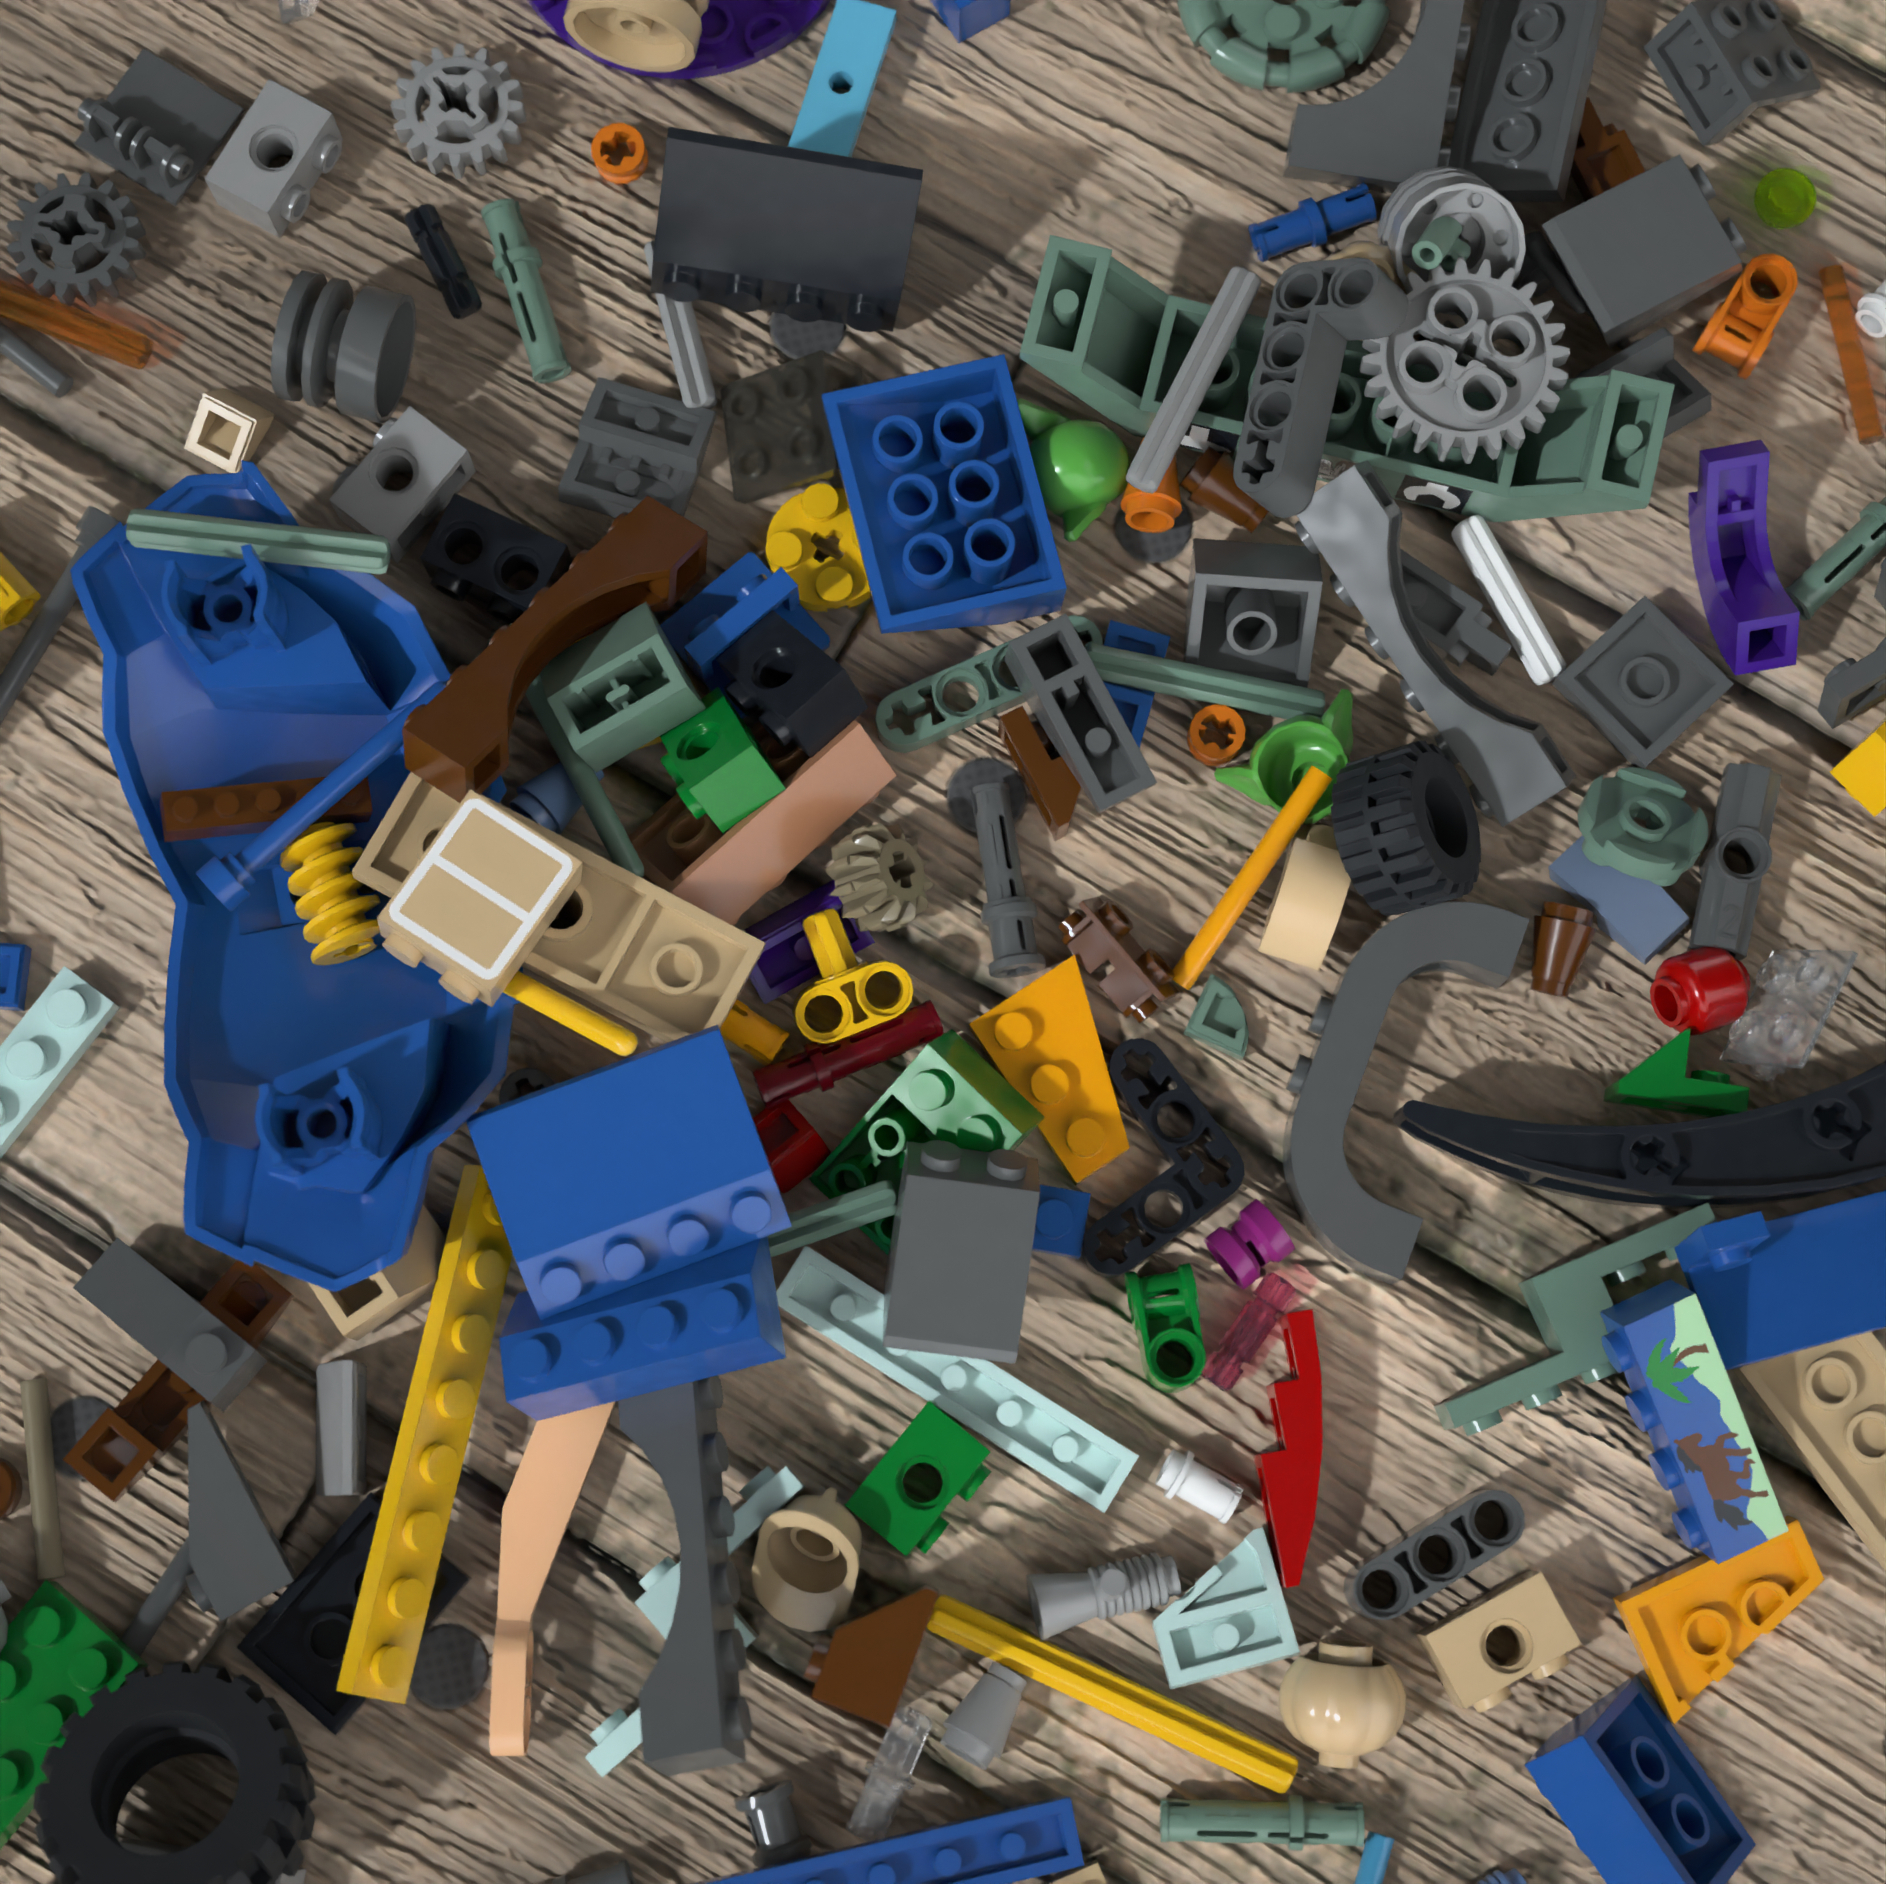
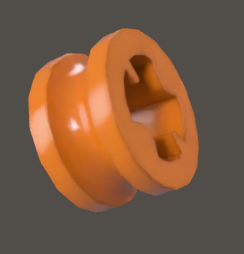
(608, 140)
(1220, 717)

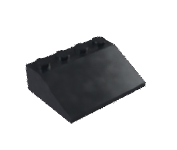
(783, 230)

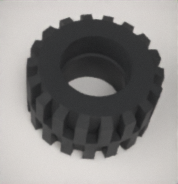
(1406, 828)

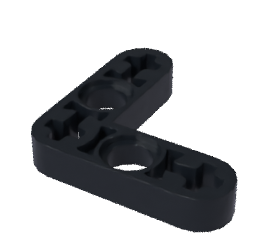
(1182, 1176)

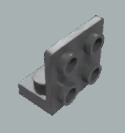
(1729, 61)

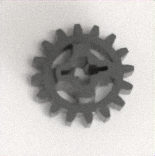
(94, 253)

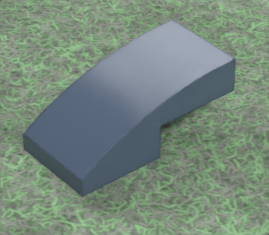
(1627, 908)

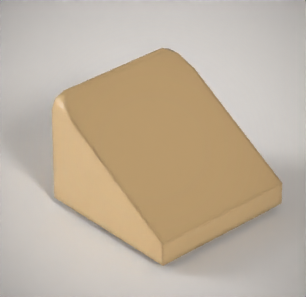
(227, 429)

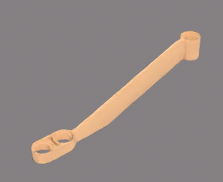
(531, 1534)

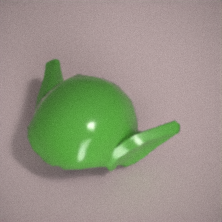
(1076, 465)
(1287, 753)

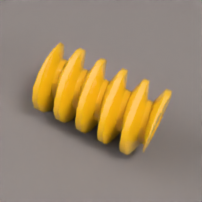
(330, 893)

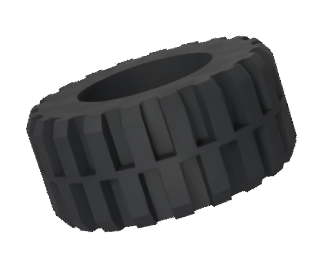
(162, 1720)

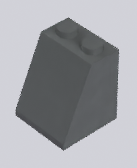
(1645, 248)
(960, 1251)

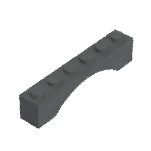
(1504, 754)
(692, 1696)

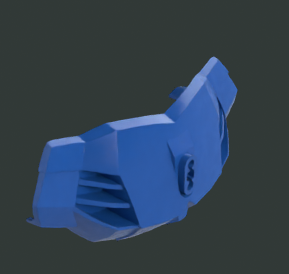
(292, 1079)

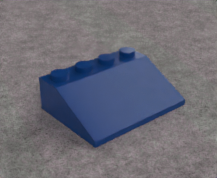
(945, 499)
(628, 1172)

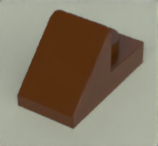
(1048, 781)

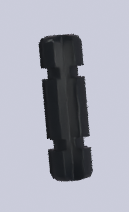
(443, 261)

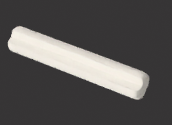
(1508, 600)

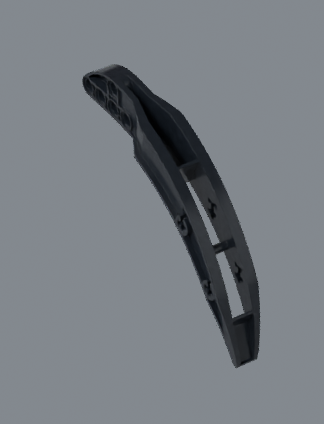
(1726, 1160)

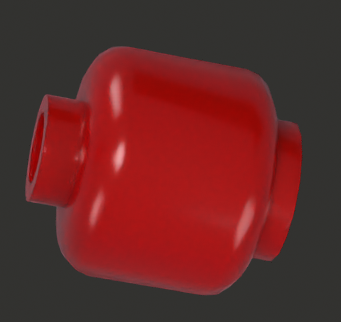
(1700, 990)

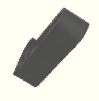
(1298, 372)

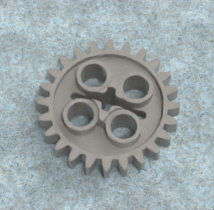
(1490, 313)

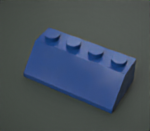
(645, 1337)

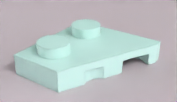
(1227, 1619)

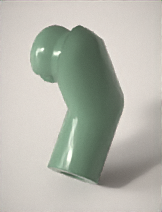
(1440, 245)

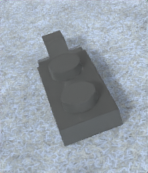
(1451, 618)

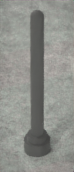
(92, 528)

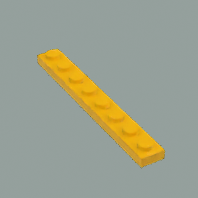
(429, 1448)

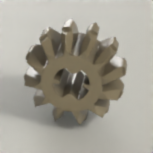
(879, 877)

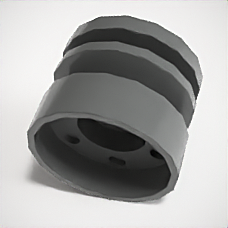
(343, 346)

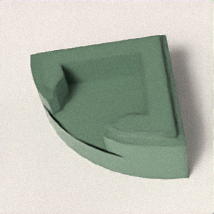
(1219, 1019)

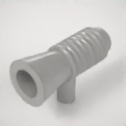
(1070, 1599)

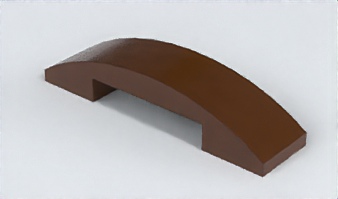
(155, 1411)

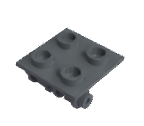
(157, 126)

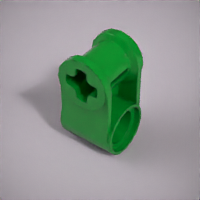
(1166, 1322)

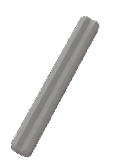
(1193, 380)

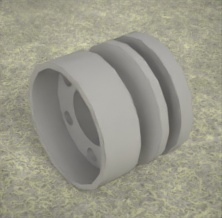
(1485, 215)

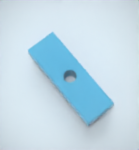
(848, 60)

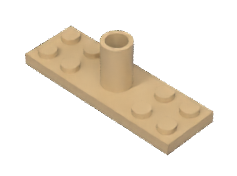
(630, 941)

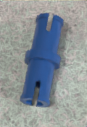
(1312, 222)

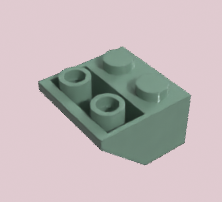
(619, 688)

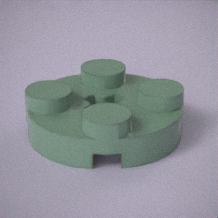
(1613, 838)

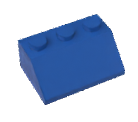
(1638, 1795)

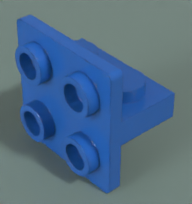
(729, 610)

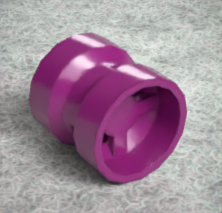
(1249, 1244)

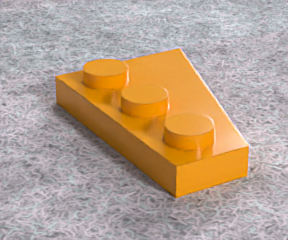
(1053, 1057)
(1707, 1613)

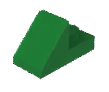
(1662, 1085)

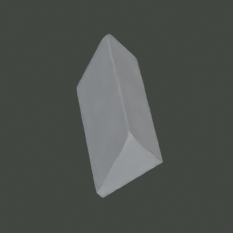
(341, 1428)

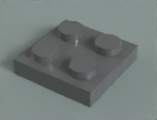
(1642, 683)

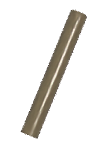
(42, 1479)

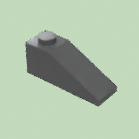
(1078, 713)
(170, 1324)
(229, 1536)

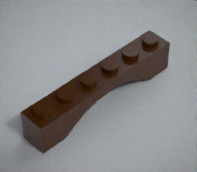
(466, 729)

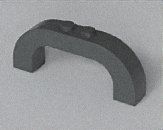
(1334, 1208)

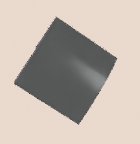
(635, 448)

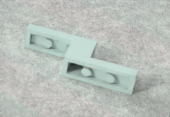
(763, 1496)

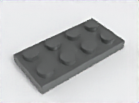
(1527, 95)

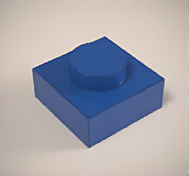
(1060, 1221)

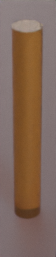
(1851, 354)

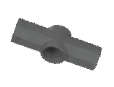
(1743, 824)

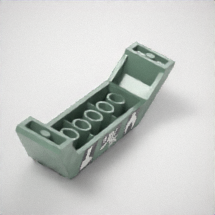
(1124, 340)

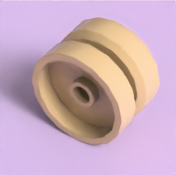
(638, 32)

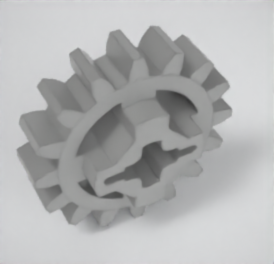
(465, 87)

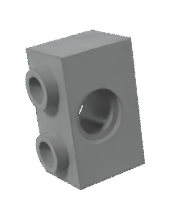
(273, 127)
(410, 446)

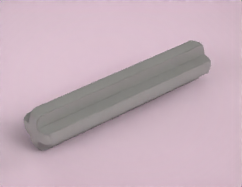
(685, 347)

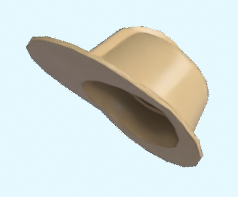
(808, 1562)

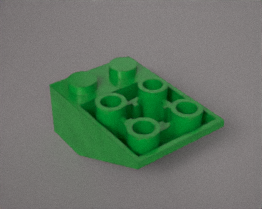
(940, 1096)

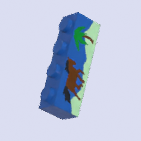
(1692, 1421)

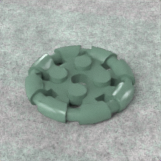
(1279, 26)

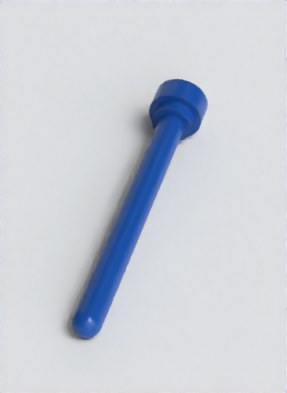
(234, 874)

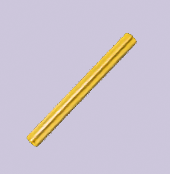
(1113, 1694)

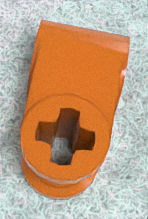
(1745, 321)

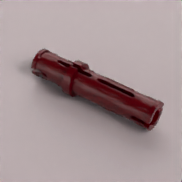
(828, 1062)

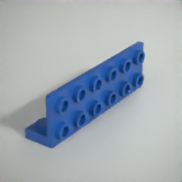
(1789, 1278)

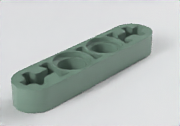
(981, 673)

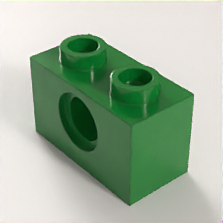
(719, 764)
(927, 1440)

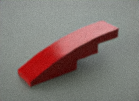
(1292, 1474)

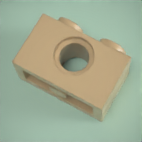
(1459, 1641)

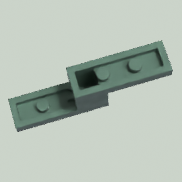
(1568, 1315)

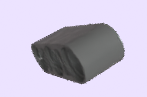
(1465, 1553)

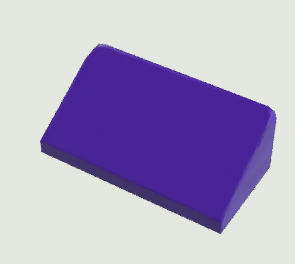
(787, 953)

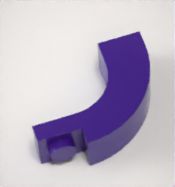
(1733, 561)

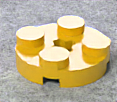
(790, 539)

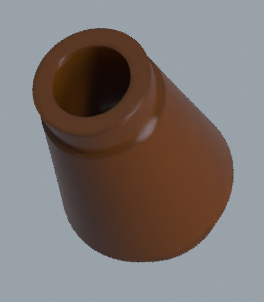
(1214, 488)
(1559, 947)

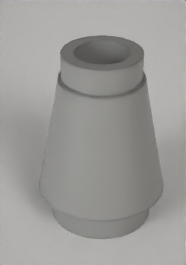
(984, 1717)

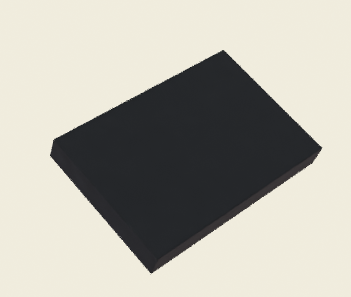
(309, 1625)

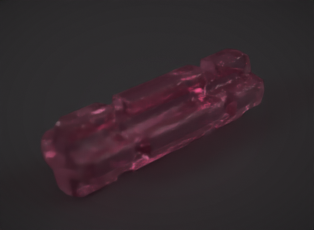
(1248, 1331)

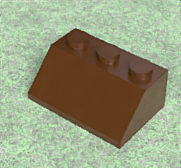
(872, 1656)

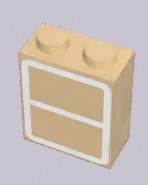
(478, 900)

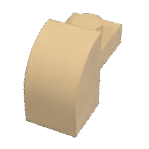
(1306, 899)

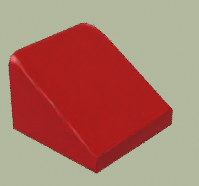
(790, 1144)

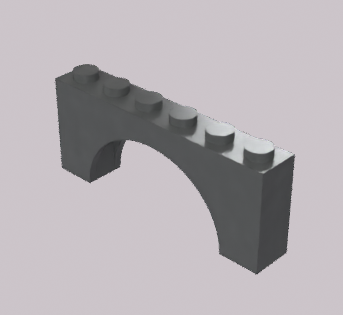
(1393, 124)

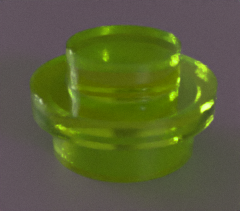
(1785, 198)

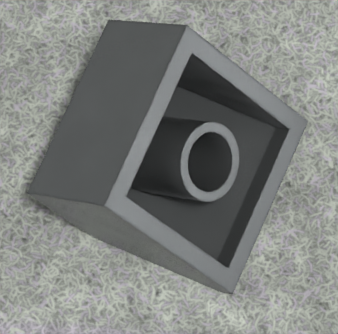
(1253, 609)

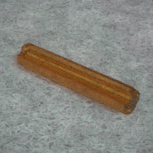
(74, 326)

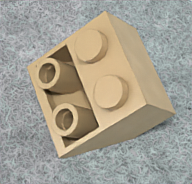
(382, 1295)

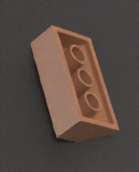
(737, 867)

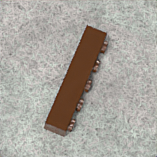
(250, 808)

